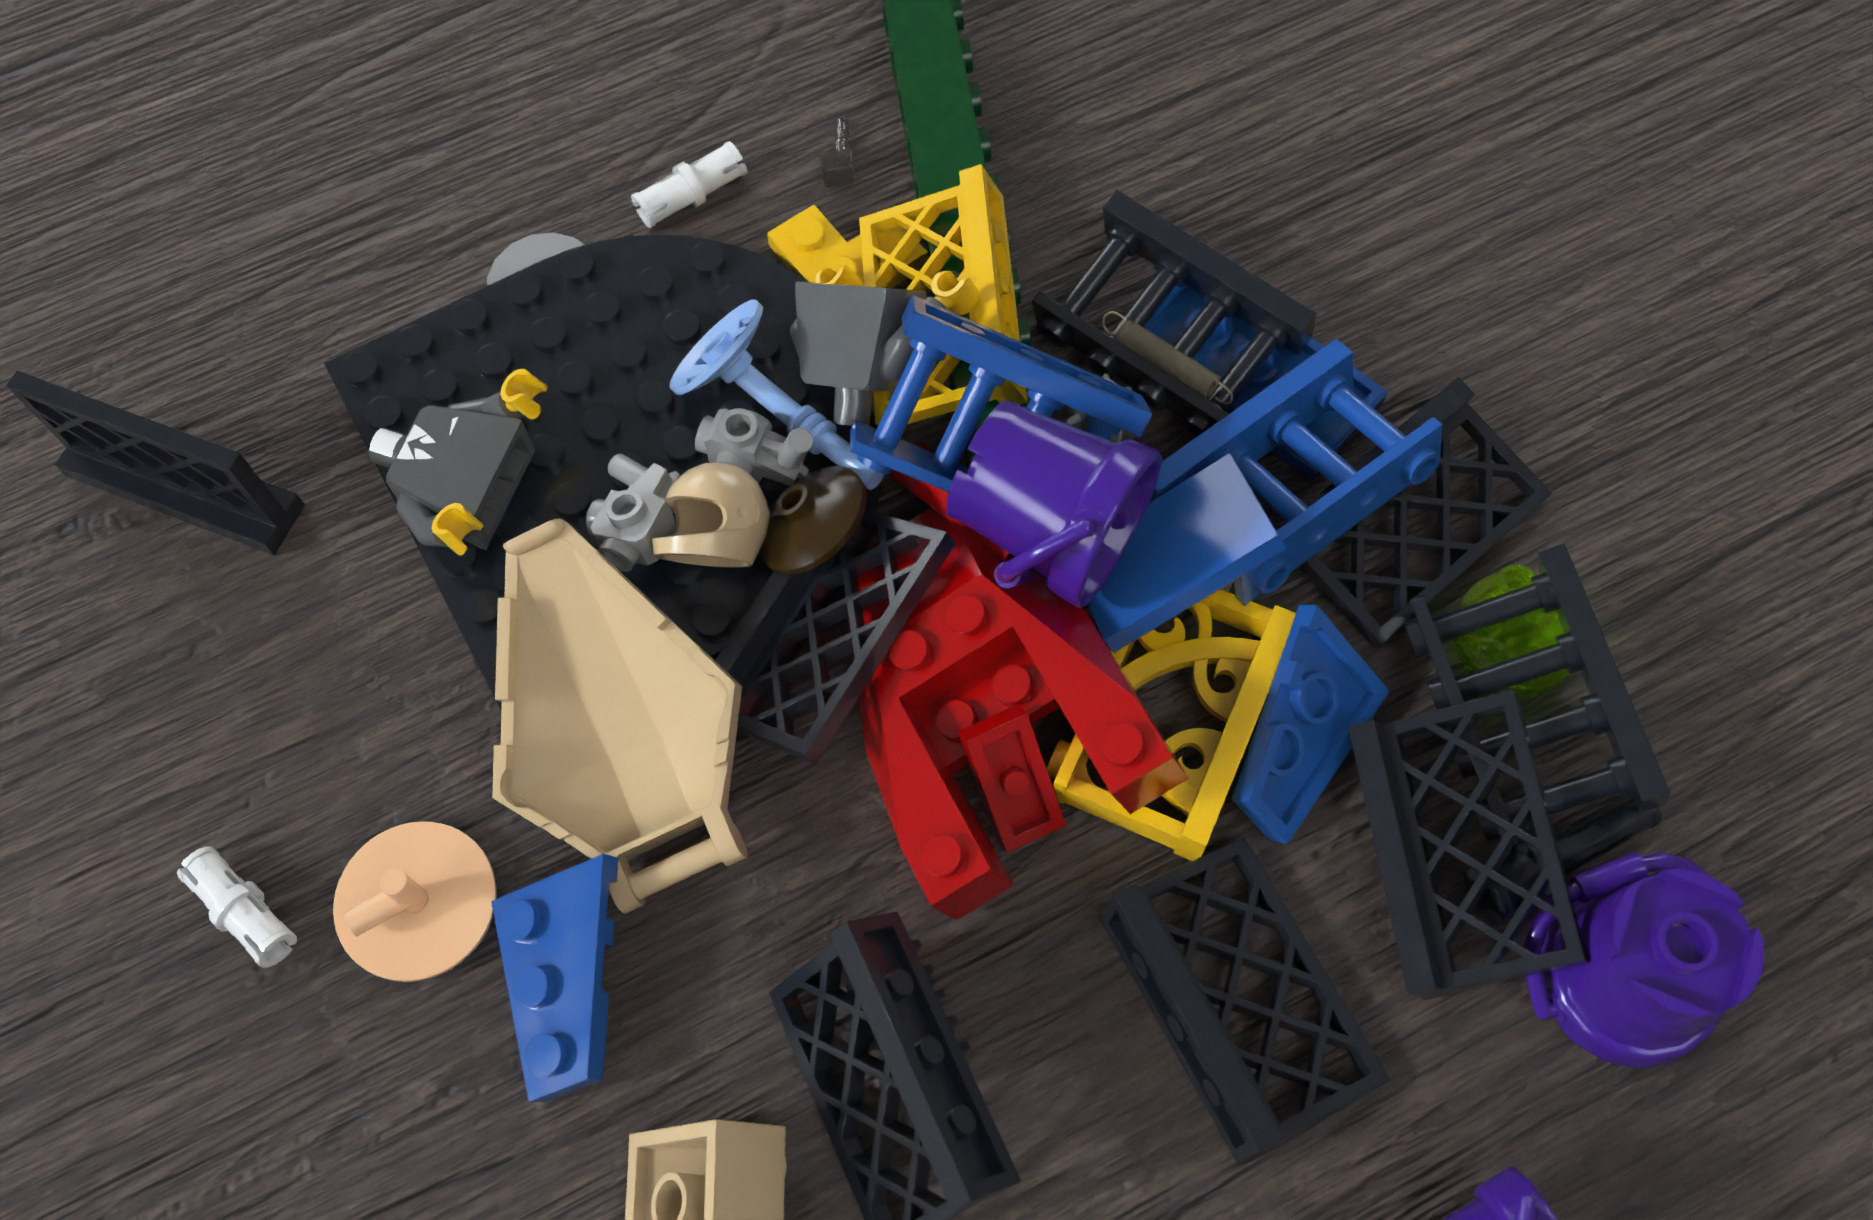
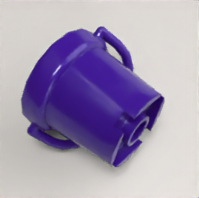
(1053, 499)
(1659, 957)

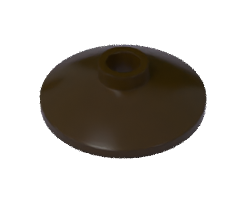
(813, 520)

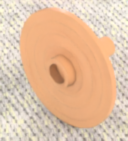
(414, 901)

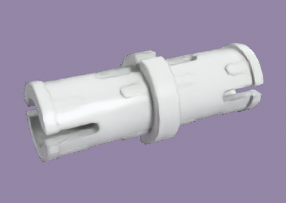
(689, 184)
(237, 906)

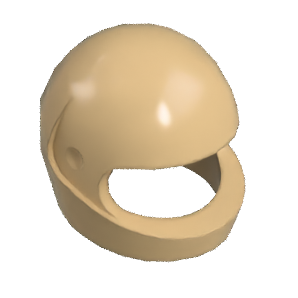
(718, 518)

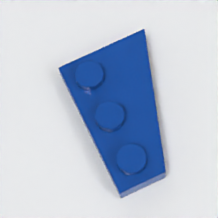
(1305, 724)
(553, 973)

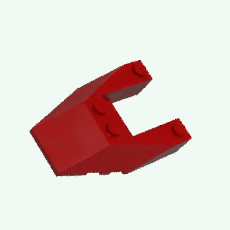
(968, 658)

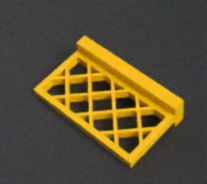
(986, 263)

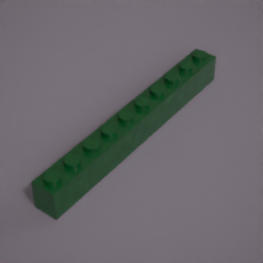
(940, 124)

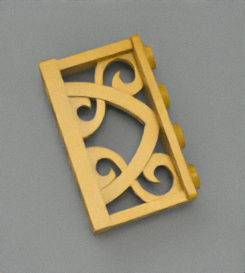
(1203, 794)

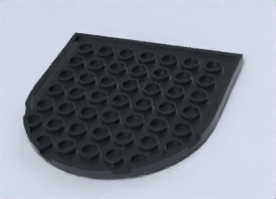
(605, 339)

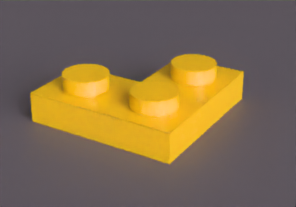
(812, 243)

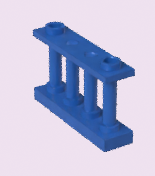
(992, 361)
(1280, 418)

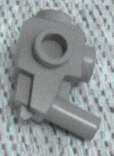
(747, 441)
(632, 516)

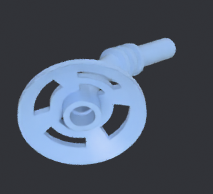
(726, 356)

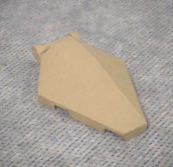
(609, 716)

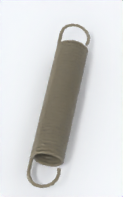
(1167, 358)

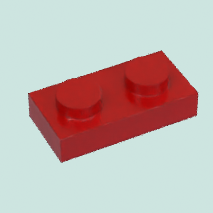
(1012, 778)

